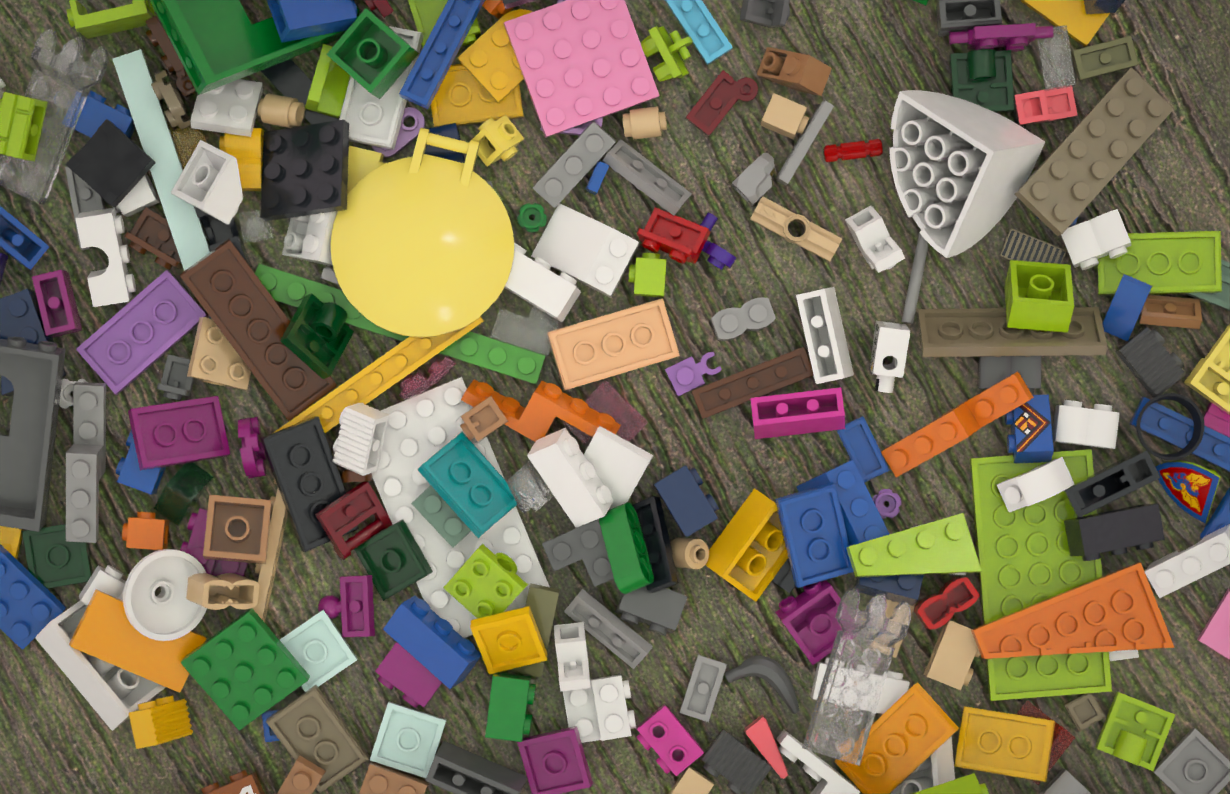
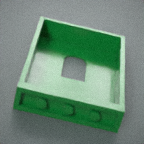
(221, 43)

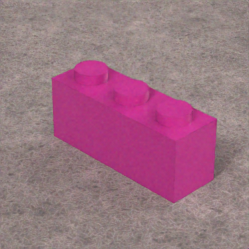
(798, 413)

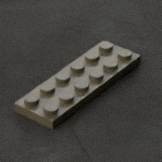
(1094, 151)
(986, 334)

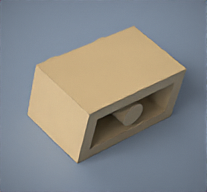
(953, 656)

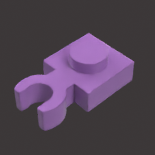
(688, 375)

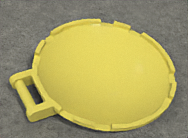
(423, 242)

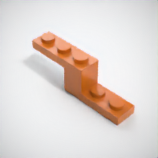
(542, 409)
(957, 424)

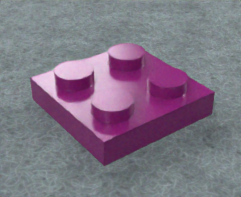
(555, 762)

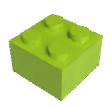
(1039, 296)

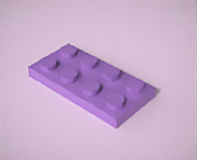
(141, 332)

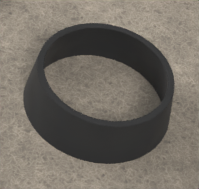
(1197, 419)

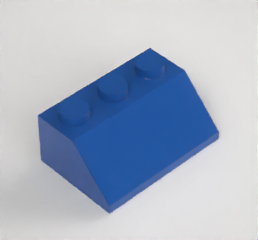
(857, 506)

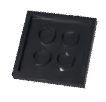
(305, 170)

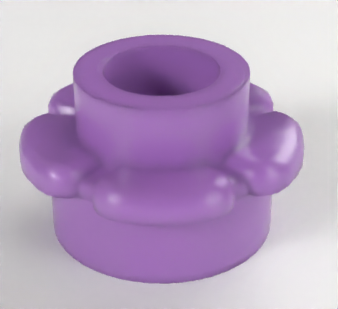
(894, 503)

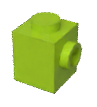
(648, 275)

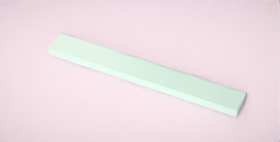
(159, 145)

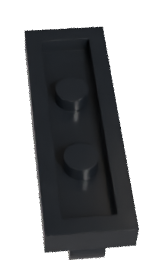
(657, 543)

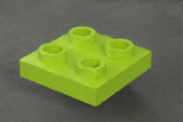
(486, 583)
(1135, 731)

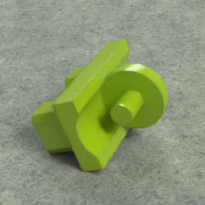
(661, 42)

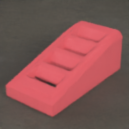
(762, 737)

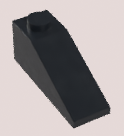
(1112, 483)

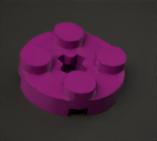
(252, 449)

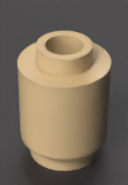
(281, 110)
(644, 123)
(689, 553)

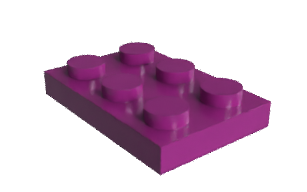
(179, 432)

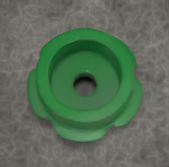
(532, 209)

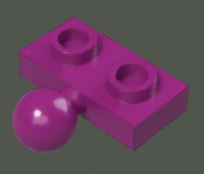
(355, 606)

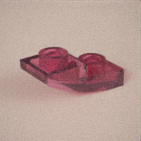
(419, 384)

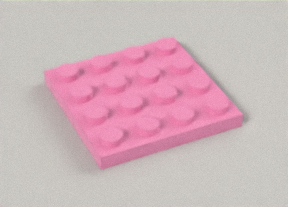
(580, 62)

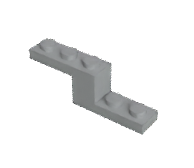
(85, 462)

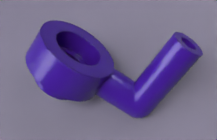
(717, 255)

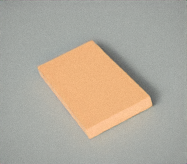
(613, 344)

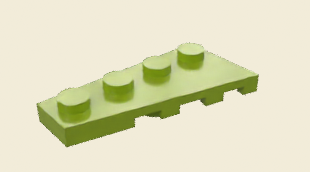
(925, 549)

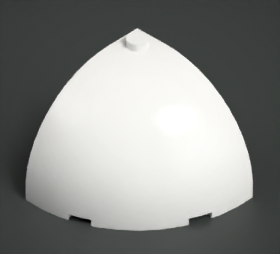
(957, 166)

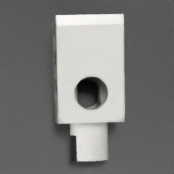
(889, 340)

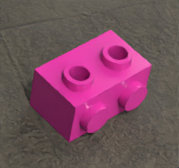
(669, 740)

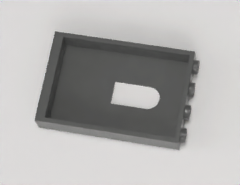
(29, 447)

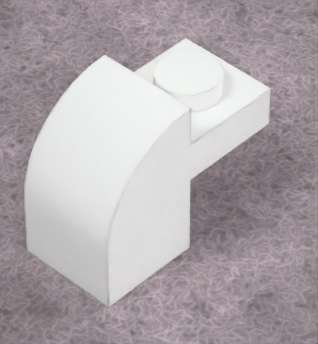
(874, 240)
(1035, 485)
(572, 656)

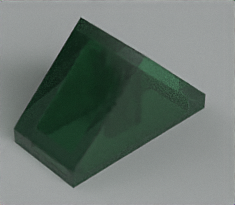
(183, 492)

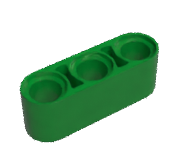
(626, 548)

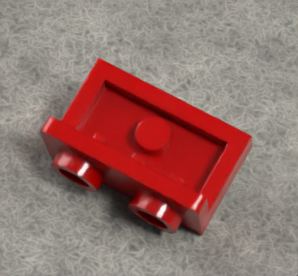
(673, 235)

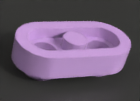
(406, 134)

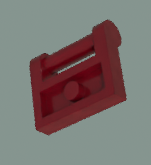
(349, 512)

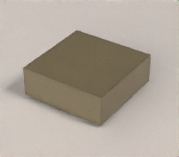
(1084, 711)

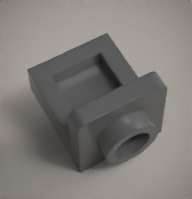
(765, 12)
(175, 379)

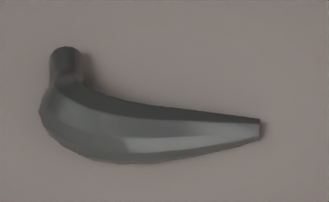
(772, 673)

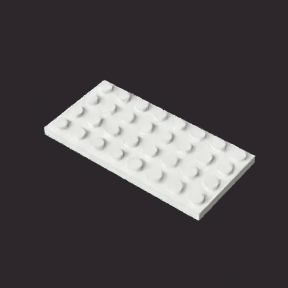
(412, 436)

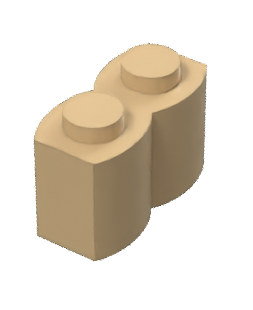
(222, 591)

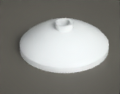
(169, 613)

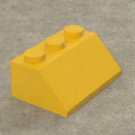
(750, 547)

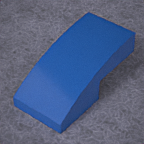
(1126, 307)

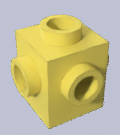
(497, 140)

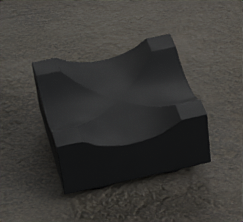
(110, 163)

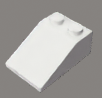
(586, 249)

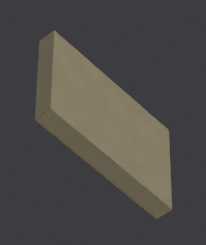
(317, 733)

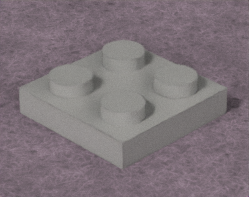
(1194, 766)

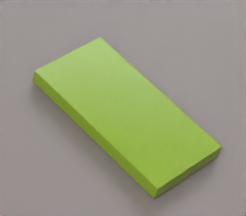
(1167, 262)

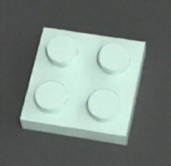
(319, 649)
(408, 739)

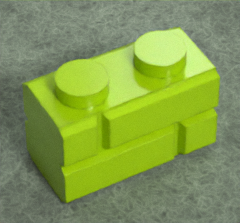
(20, 125)

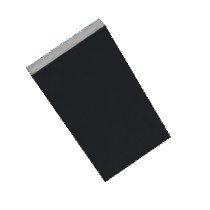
(305, 477)

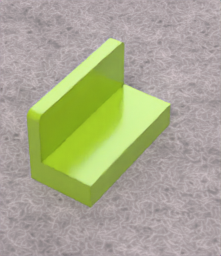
(328, 86)

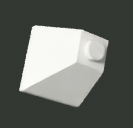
(211, 182)

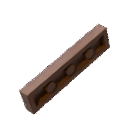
(752, 382)

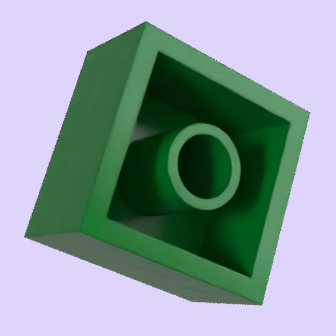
(372, 53)
(508, 707)

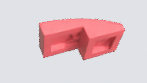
(1045, 106)

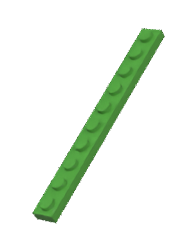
(469, 348)

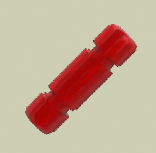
(853, 150)

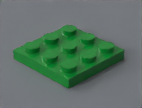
(245, 669)

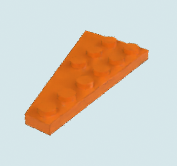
(1094, 617)

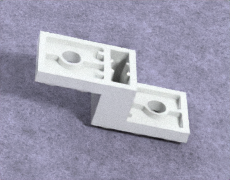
(831, 780)

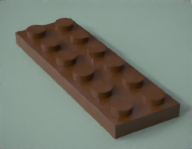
(254, 328)

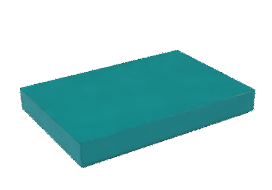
(469, 484)

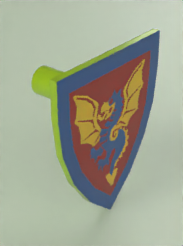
(1189, 486)

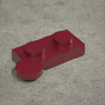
(719, 101)

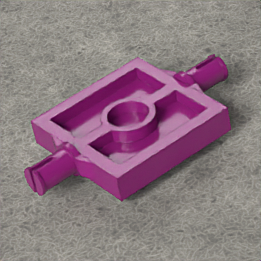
(1011, 36)

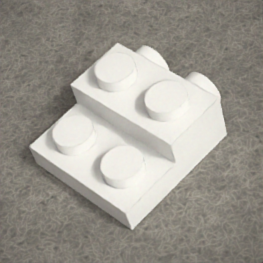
(600, 710)

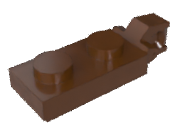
(158, 36)

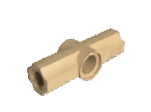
(814, 238)

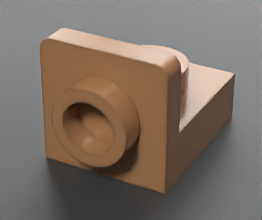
(483, 420)

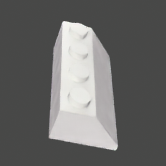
(105, 686)

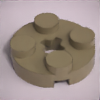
(173, 99)

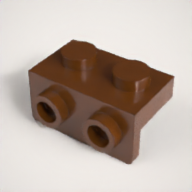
(154, 235)

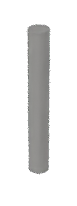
(915, 280)

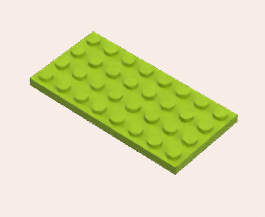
(1026, 562)

